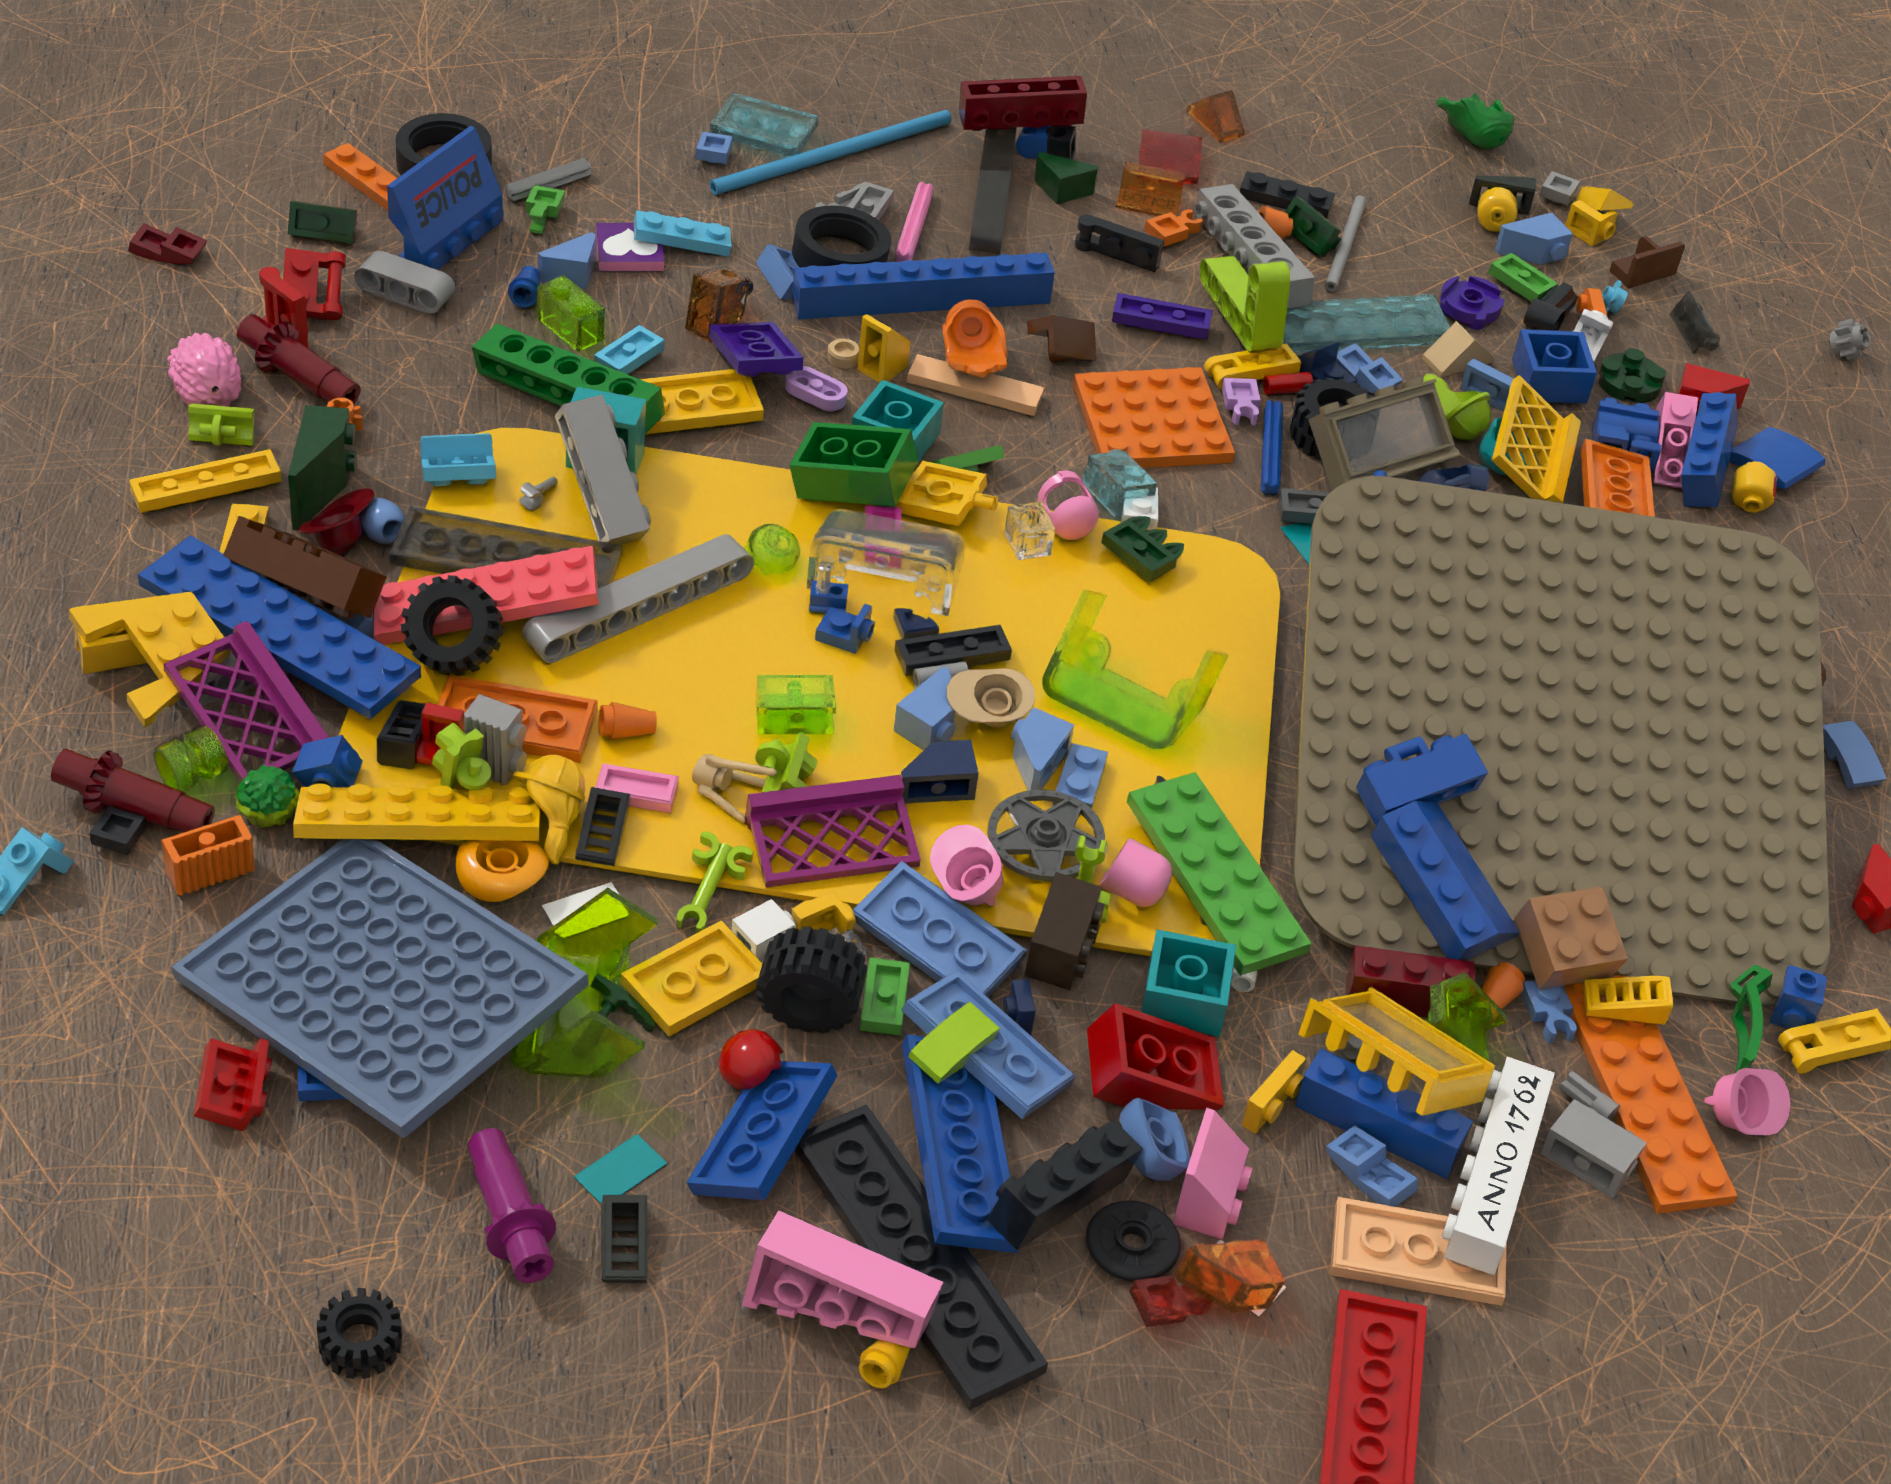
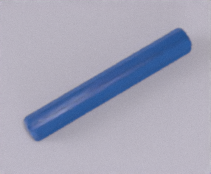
(1272, 447)

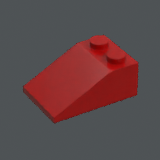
(1152, 1061)

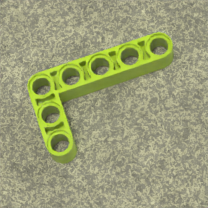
(1250, 303)

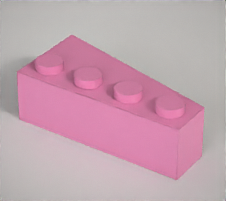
(839, 1282)

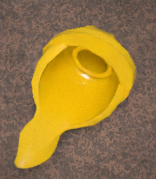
(557, 789)

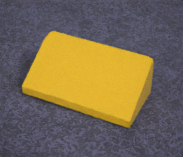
(1603, 199)

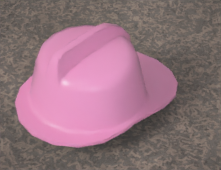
(967, 865)
(1751, 1101)

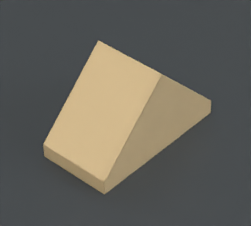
(1454, 351)

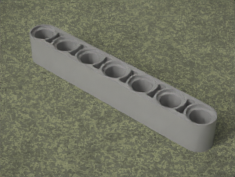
(640, 598)

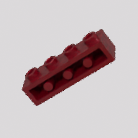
(1022, 103)

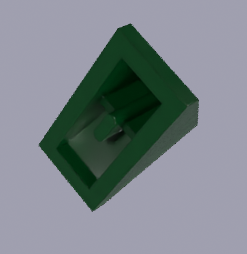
(1065, 178)

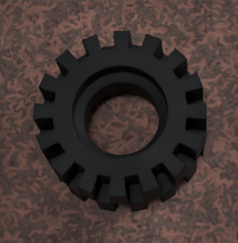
(356, 1311)

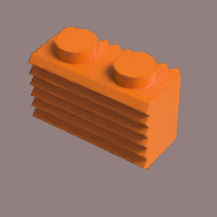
(208, 855)

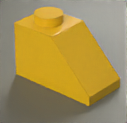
(881, 350)

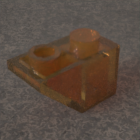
(1232, 1274)

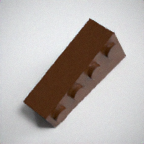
(305, 568)

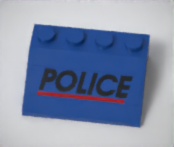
(446, 201)

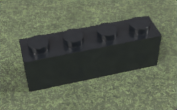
(1063, 1183)

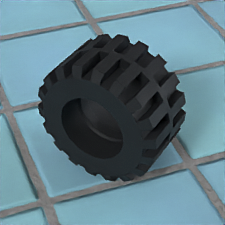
(1308, 404)
(427, 606)
(811, 979)

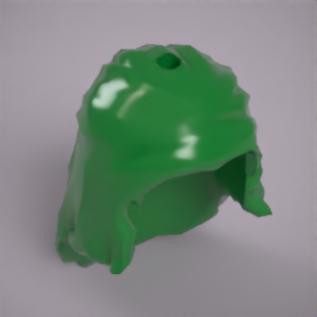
(1480, 124)

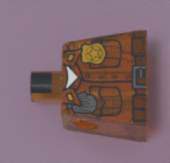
(716, 298)

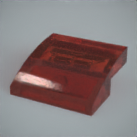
(1172, 153)

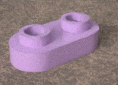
(817, 389)

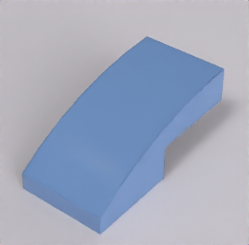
(1368, 373)
(1854, 754)
(1366, 1165)

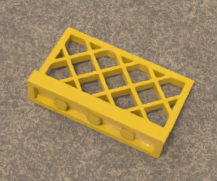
(1553, 456)

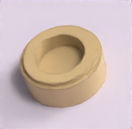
(843, 353)

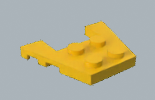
(162, 631)

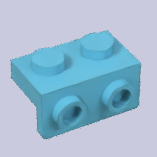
(457, 458)

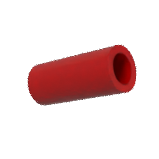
(1286, 383)

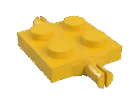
(944, 493)

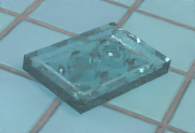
(764, 125)

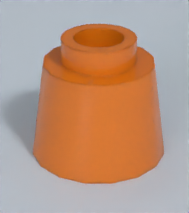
(1277, 221)

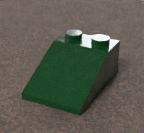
(320, 461)

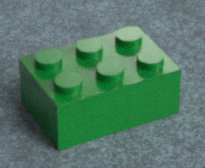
(854, 464)

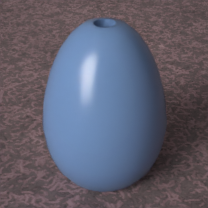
(382, 520)

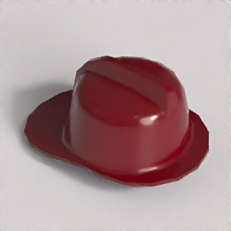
(340, 523)

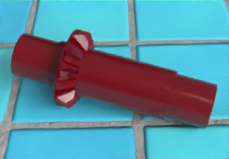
(279, 350)
(106, 783)

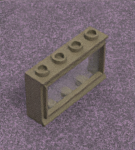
(1385, 433)

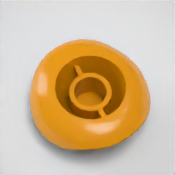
(499, 868)

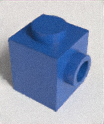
(328, 762)

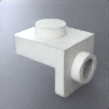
(1596, 329)

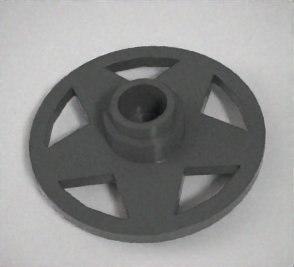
(1041, 833)

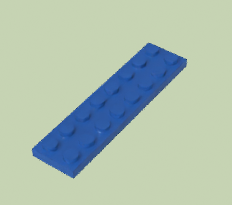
(293, 630)

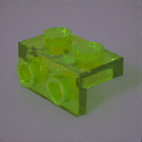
(1464, 1012)

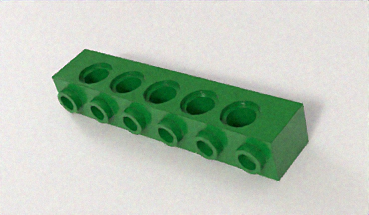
(556, 372)

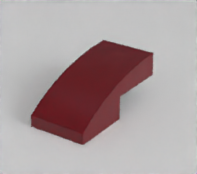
(157, 245)

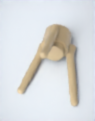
(716, 773)

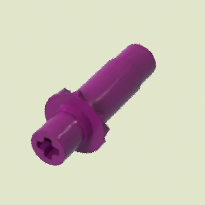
(518, 1227)

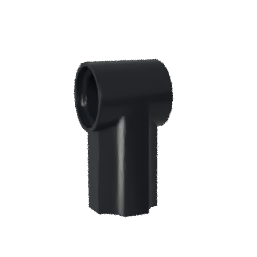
(1551, 309)

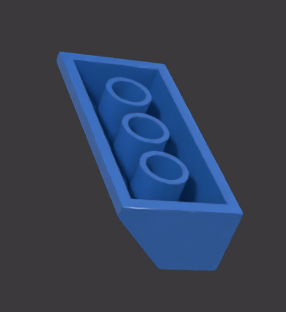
(1443, 880)

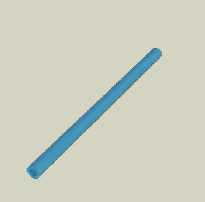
(829, 152)

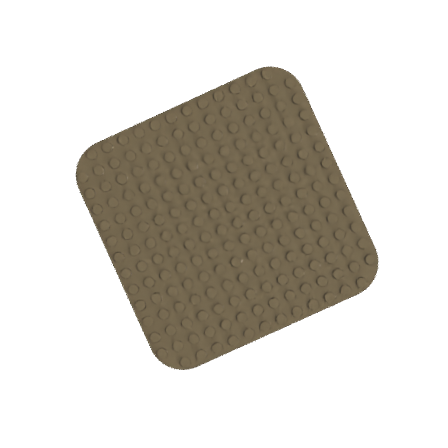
(1633, 712)

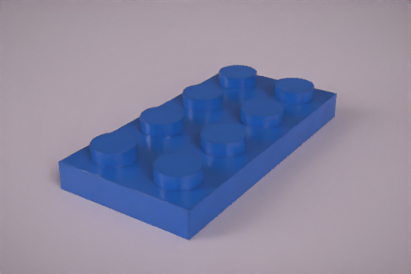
(762, 1132)

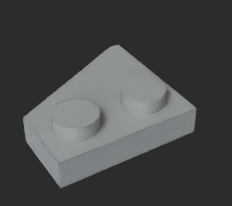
(866, 198)

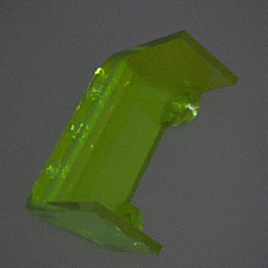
(1081, 681)
(576, 1037)

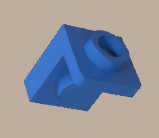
(845, 629)

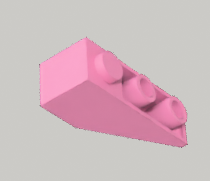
(1676, 425)

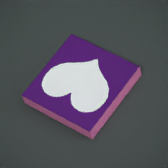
(621, 252)

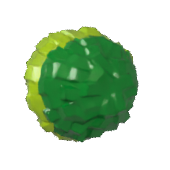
(267, 796)

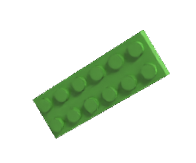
(1218, 872)

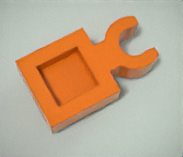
(1173, 228)

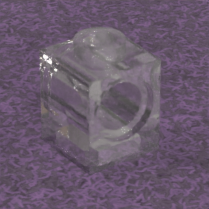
(1029, 530)

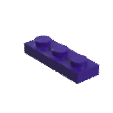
(1162, 316)

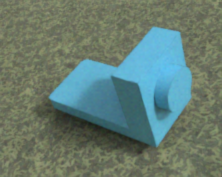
(23, 860)

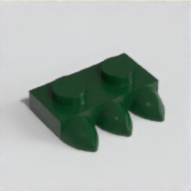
(1141, 548)

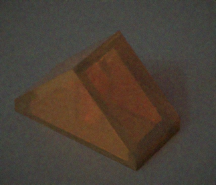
(1219, 116)

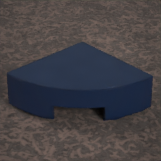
(913, 625)

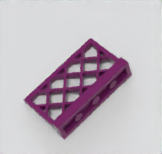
(270, 683)
(820, 803)

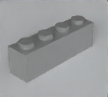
(602, 470)

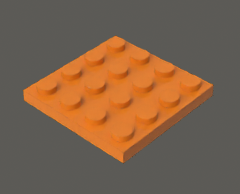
(1154, 416)

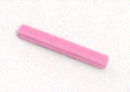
(914, 222)

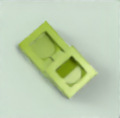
(953, 1041)

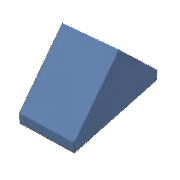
(572, 259)

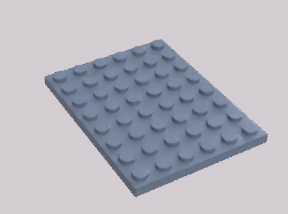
(380, 981)

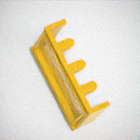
(1451, 1070)

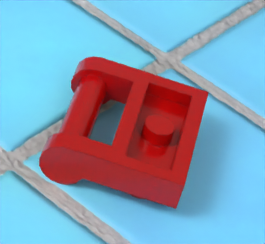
(301, 272)
(284, 303)

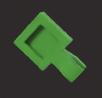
(542, 204)

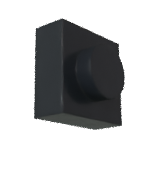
(118, 830)

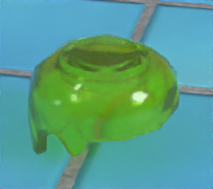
(773, 548)

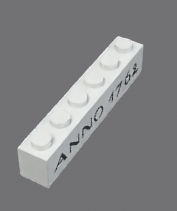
(1499, 1167)

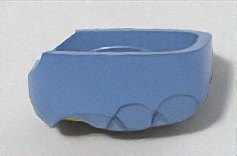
(1161, 1137)

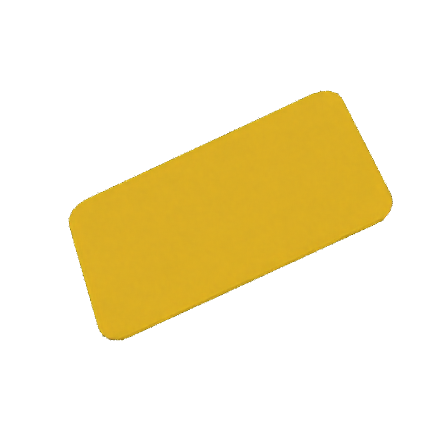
(705, 660)

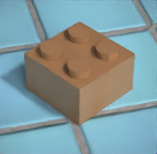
(1570, 937)

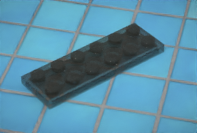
(456, 542)

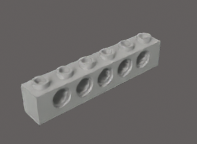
(1250, 238)

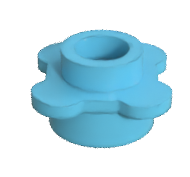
(1614, 297)

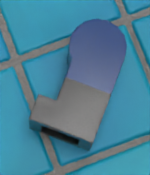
(1052, 140)

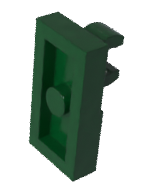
(322, 221)
(1312, 227)

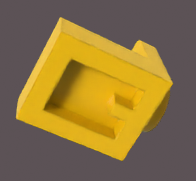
(1590, 224)

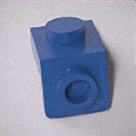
(1799, 998)

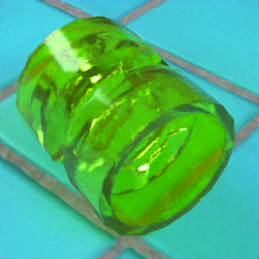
(184, 762)

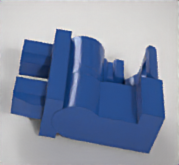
(1628, 427)

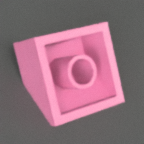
(1213, 1179)

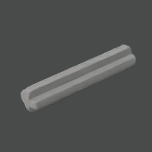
(551, 179)

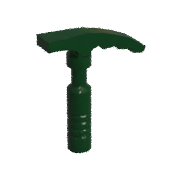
(615, 997)

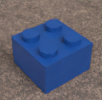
(1555, 364)

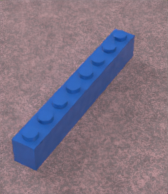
(921, 285)

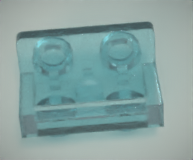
(1115, 478)

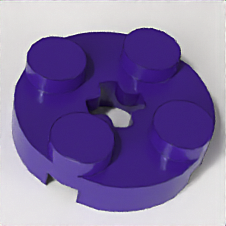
(1457, 301)

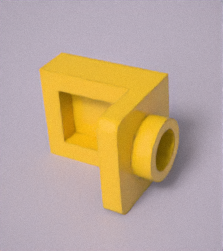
(824, 913)

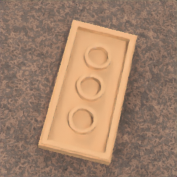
(1405, 1252)

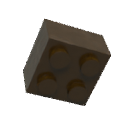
(1065, 931)

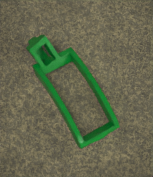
(1749, 994)

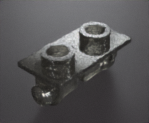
(1694, 325)

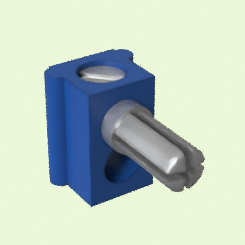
(827, 594)

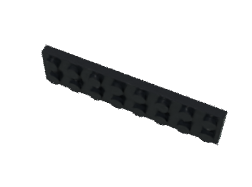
(888, 1212)

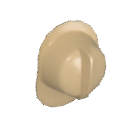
(991, 696)

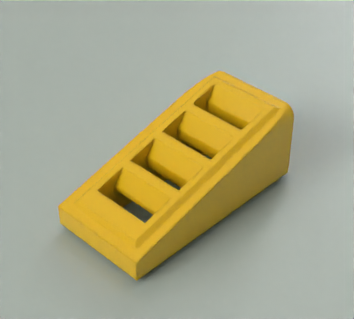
(1652, 991)

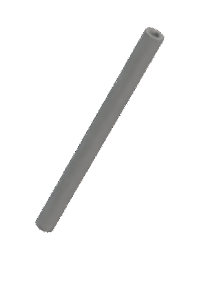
(1345, 244)

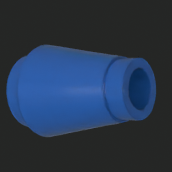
(524, 287)

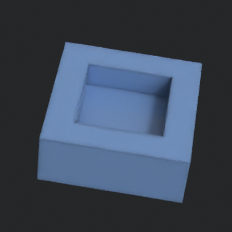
(714, 147)

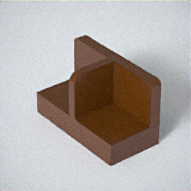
(1648, 263)
(1066, 337)

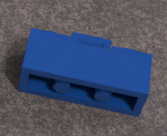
(1432, 776)

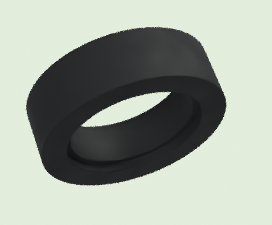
(433, 130)
(843, 223)

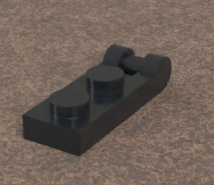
(1119, 242)

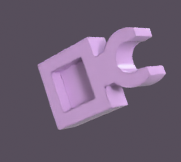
(1242, 398)

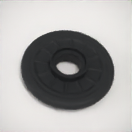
(1126, 1262)

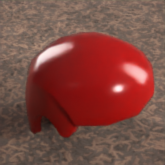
(749, 1059)

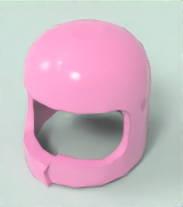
(1075, 516)
(1138, 874)

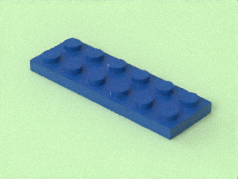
(958, 1154)

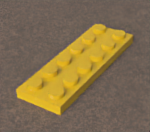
(416, 813)

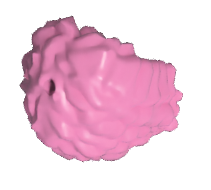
(201, 365)

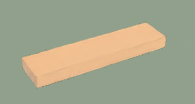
(990, 389)

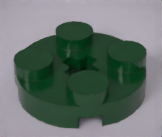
(1631, 376)

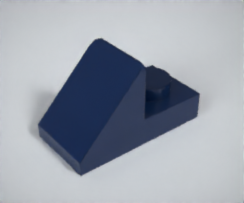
(1322, 363)

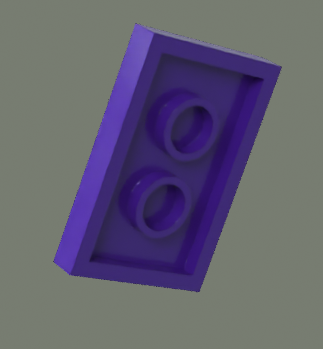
(756, 348)

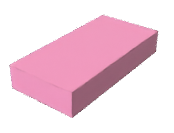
(646, 788)

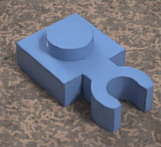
(1551, 1007)

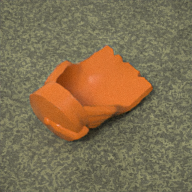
(974, 339)

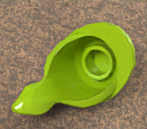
(1465, 412)

